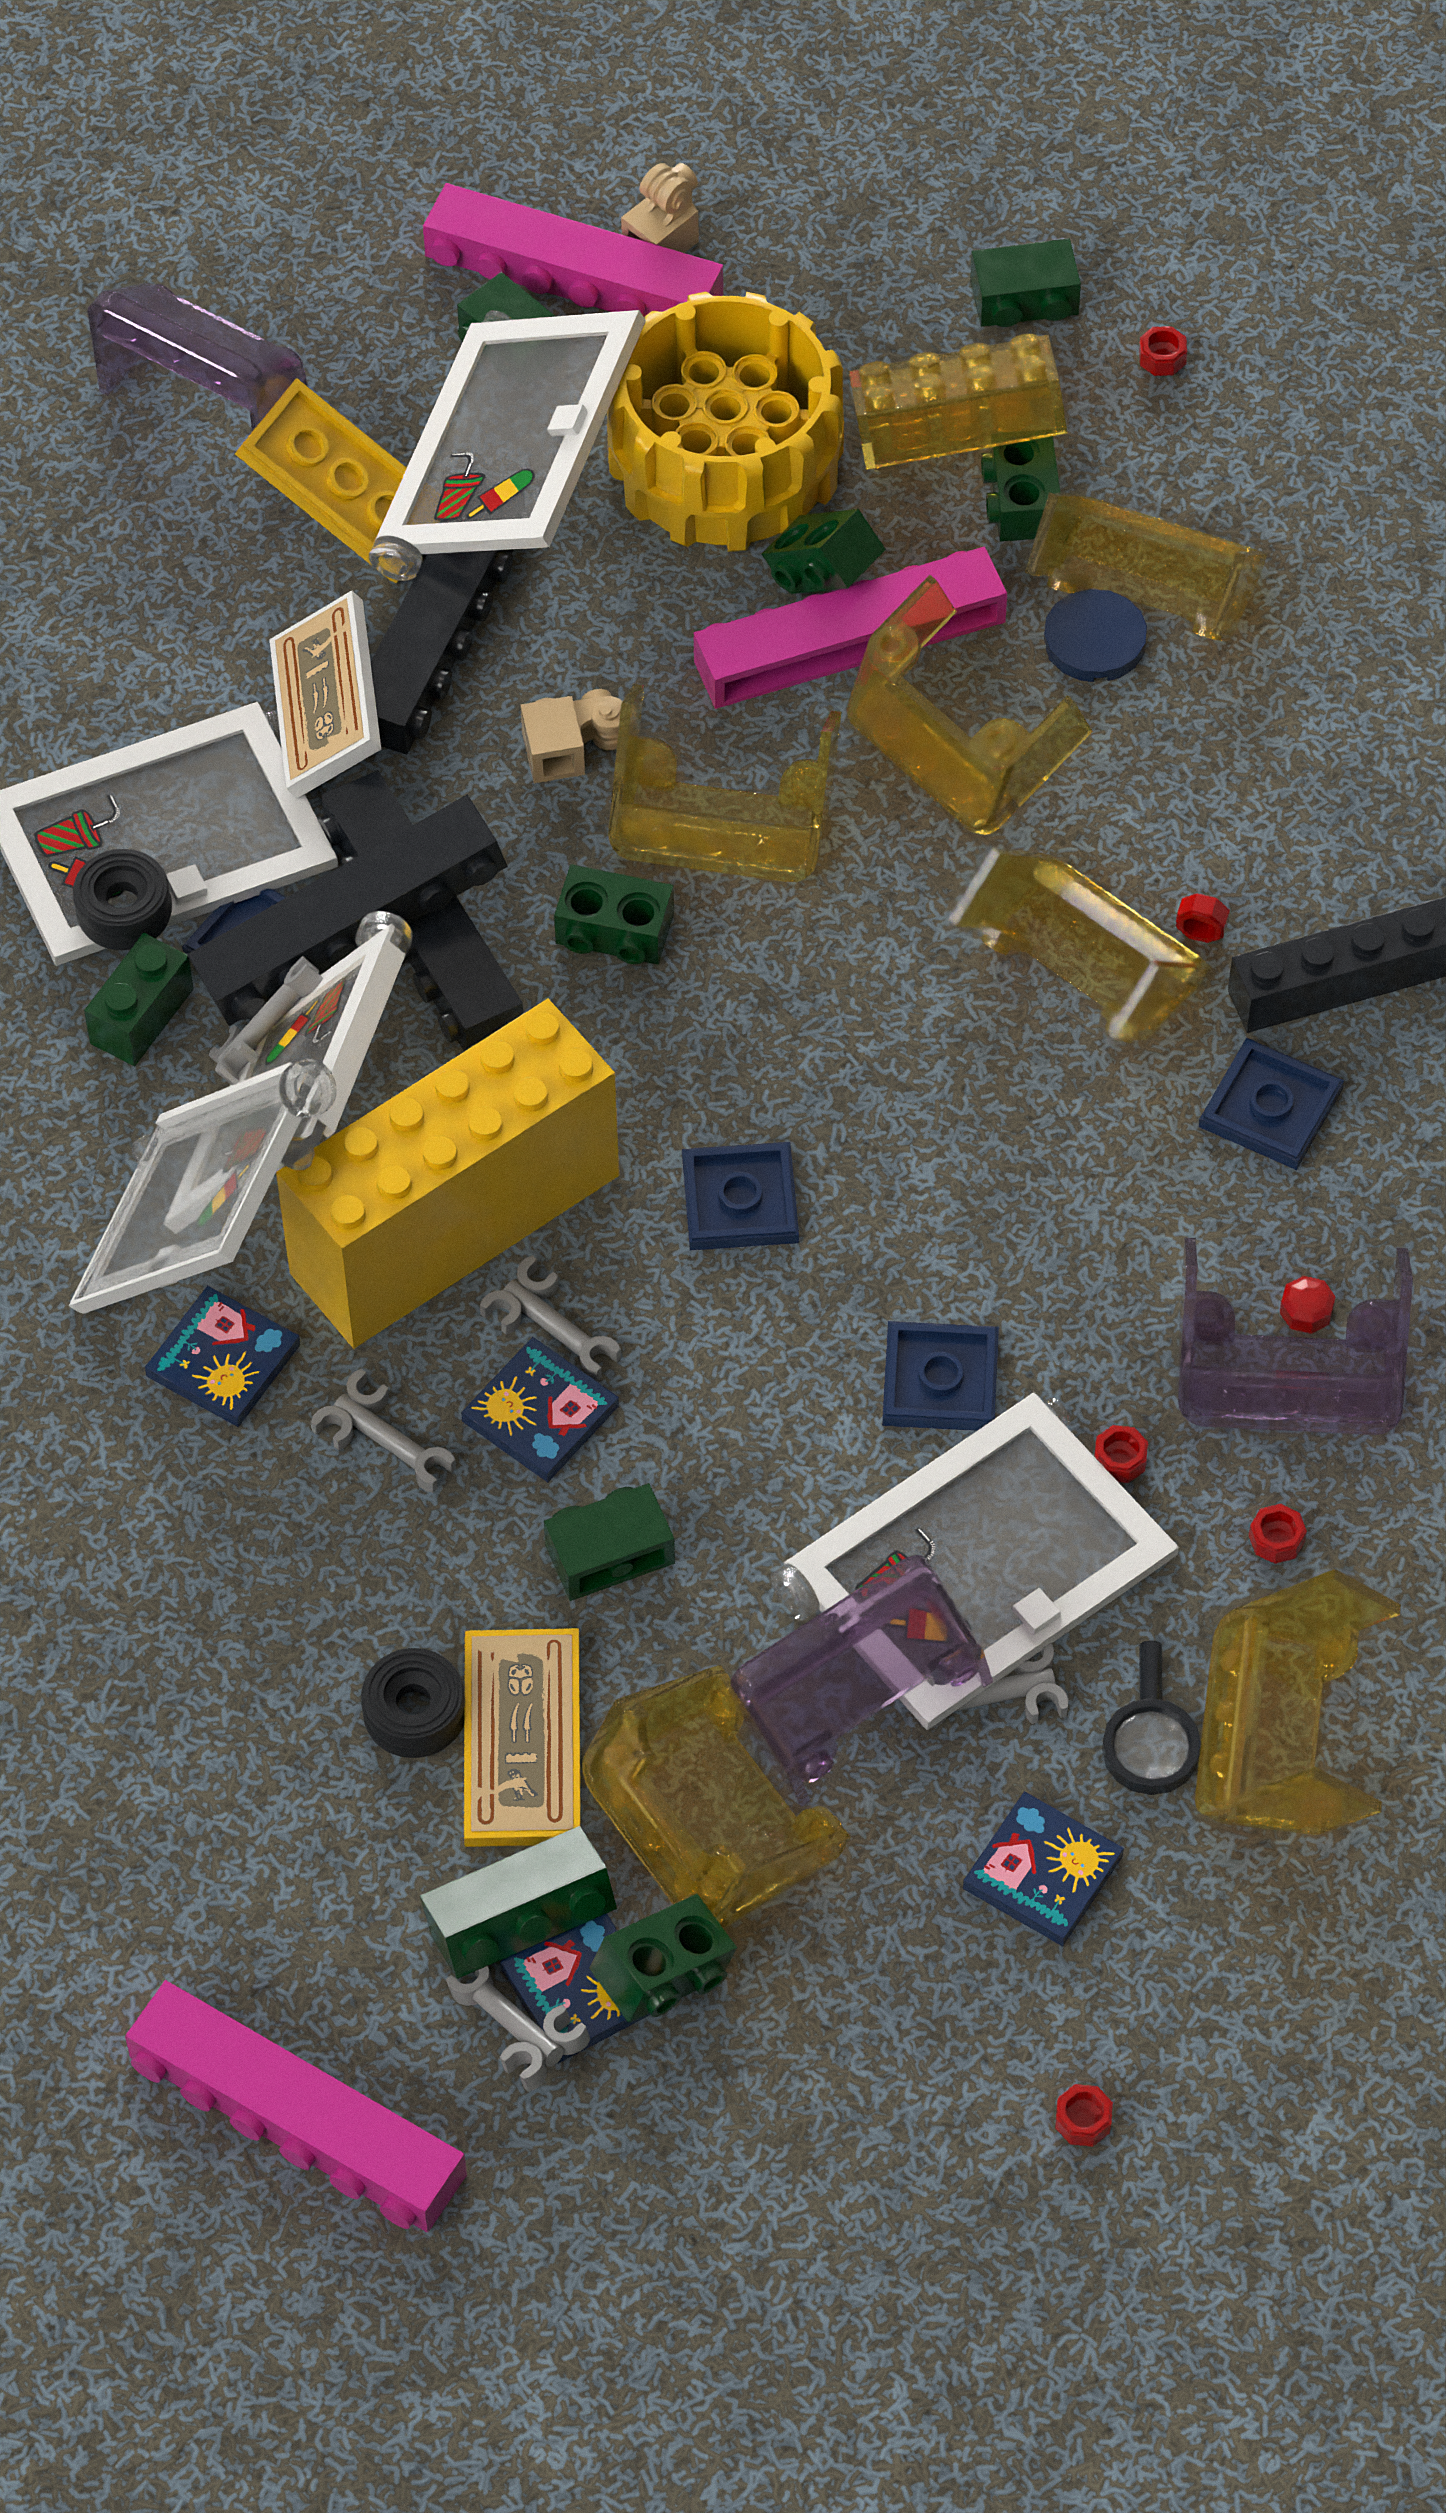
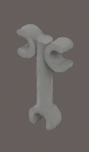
(239, 1047)
(527, 1297)
(359, 1412)
(1032, 1680)
(535, 2045)

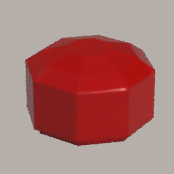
(1163, 351)
(1202, 918)
(1307, 1304)
(1122, 1452)
(1277, 1533)
(1084, 2115)

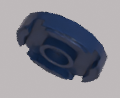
(1095, 635)

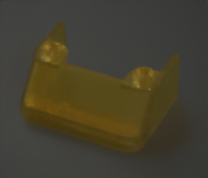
(1146, 561)
(972, 778)
(714, 826)
(1083, 936)
(1267, 1706)

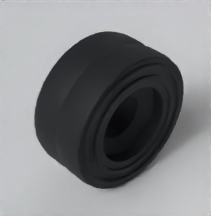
(116, 872)
(408, 1672)

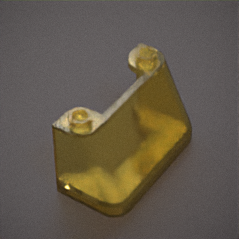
(699, 1801)

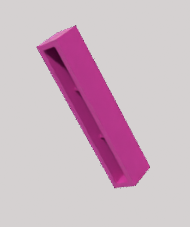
(562, 255)
(834, 628)
(295, 2107)

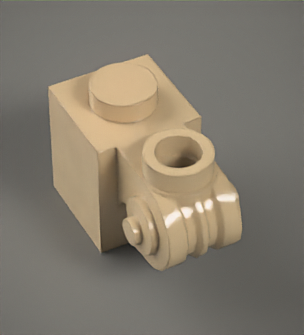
(667, 212)
(559, 727)

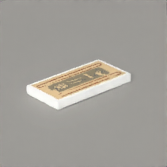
(324, 694)

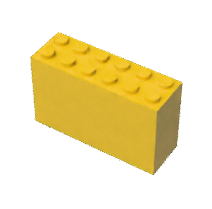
(450, 1172)

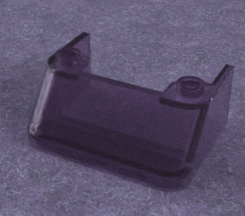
(191, 342)
(1293, 1381)
(852, 1666)

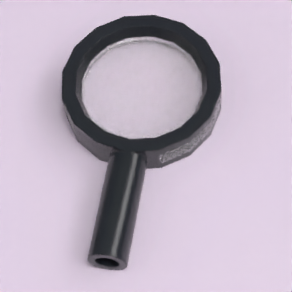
(1151, 1741)

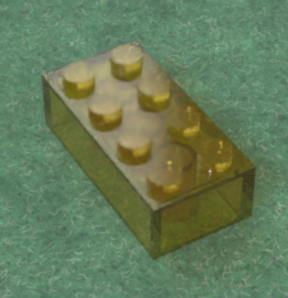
(957, 401)

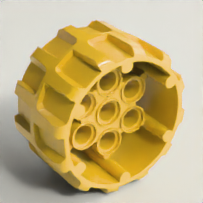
(727, 421)

